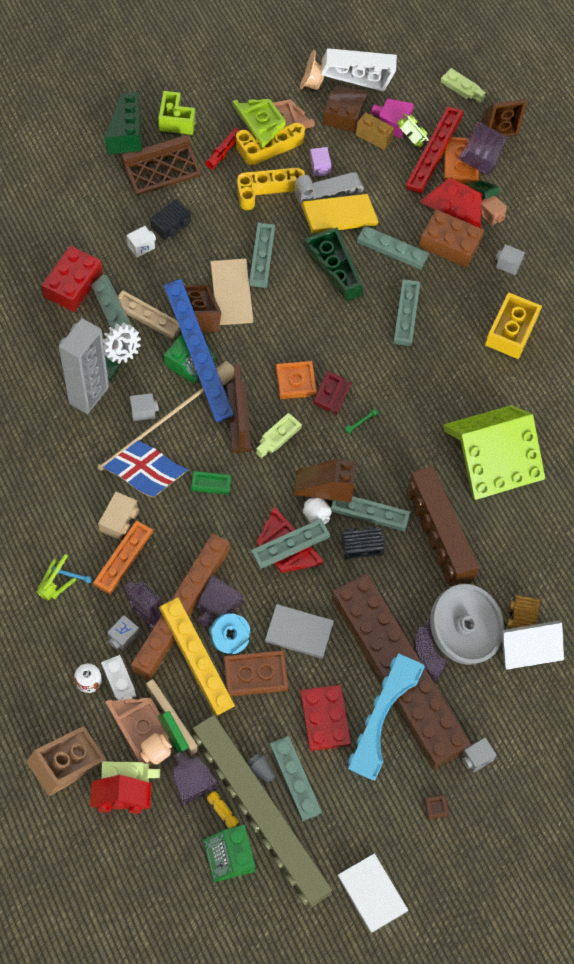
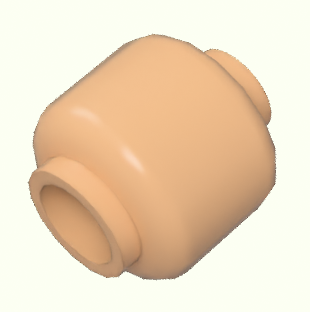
(155, 748)

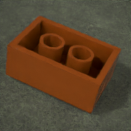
(451, 238)

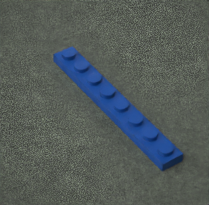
(199, 350)

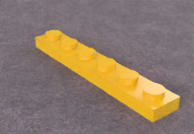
(196, 656)

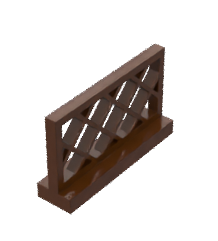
(156, 152)
(240, 421)

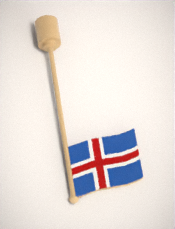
(144, 465)

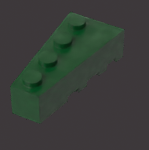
(125, 127)
(333, 259)

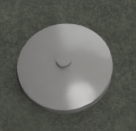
(466, 624)

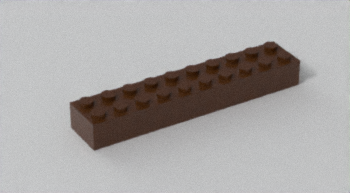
(380, 641)

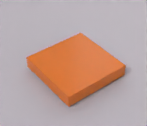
(296, 380)

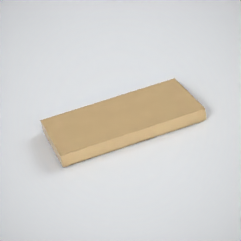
(232, 291)

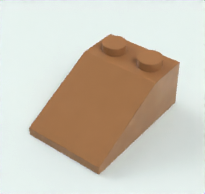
(65, 760)

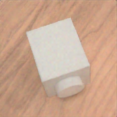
(141, 241)

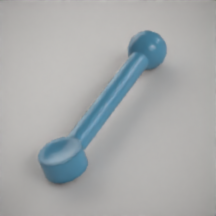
(88, 579)

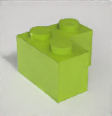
(174, 117)

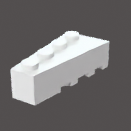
(359, 68)

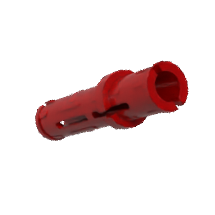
(220, 152)

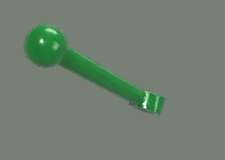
(349, 429)

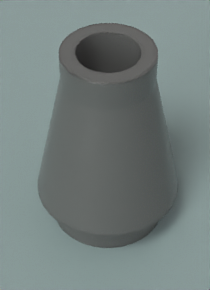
(261, 767)

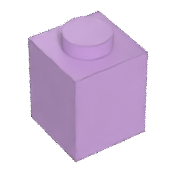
(320, 161)

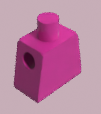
(392, 112)

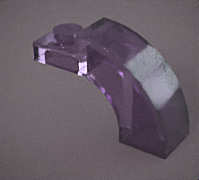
(425, 651)

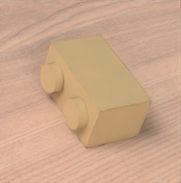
(118, 516)

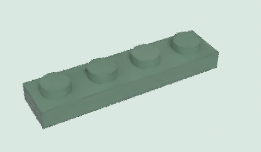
(392, 247)
(262, 255)
(109, 302)
(406, 312)
(372, 512)
(290, 543)
(295, 778)

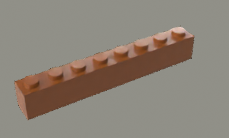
(189, 593)

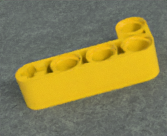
(284, 140)
(265, 182)

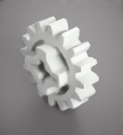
(121, 343)

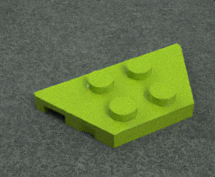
(261, 118)

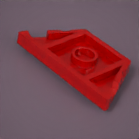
(457, 201)
(277, 527)

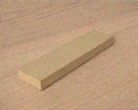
(149, 315)
(164, 706)

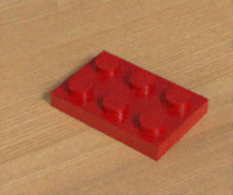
(325, 718)

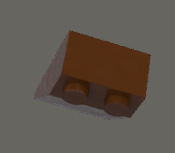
(344, 108)
(505, 116)
(205, 307)
(327, 480)

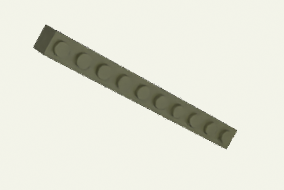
(262, 812)

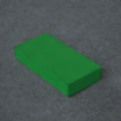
(211, 482)
(173, 731)

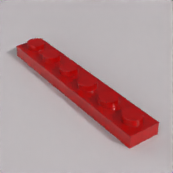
(434, 150)

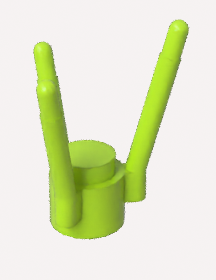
(47, 587)

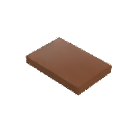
(255, 673)

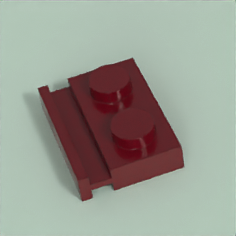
(332, 392)

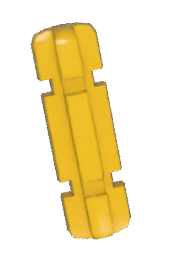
(222, 810)

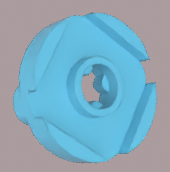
(219, 630)

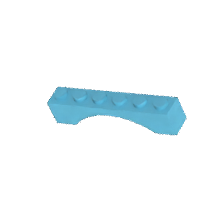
(368, 756)

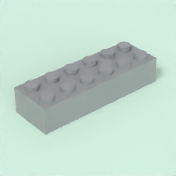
(84, 365)

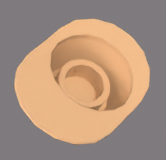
(312, 76)

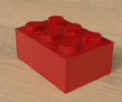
(72, 278)

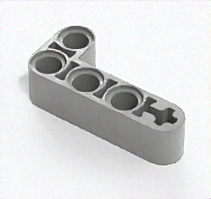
(330, 188)

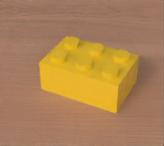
(513, 325)

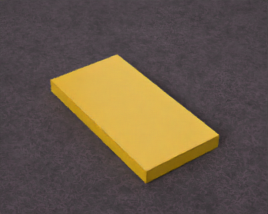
(339, 212)

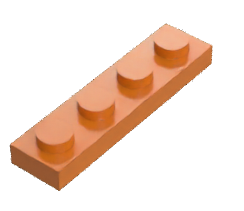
(123, 557)

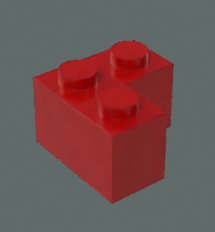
(120, 793)

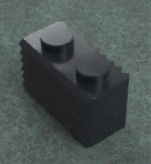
(170, 219)
(362, 542)

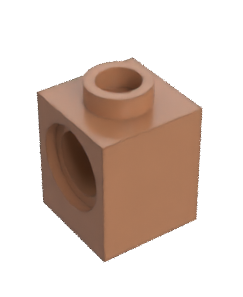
(493, 210)

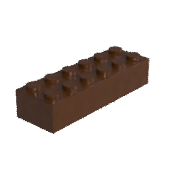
(442, 527)

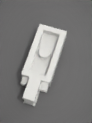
(118, 678)

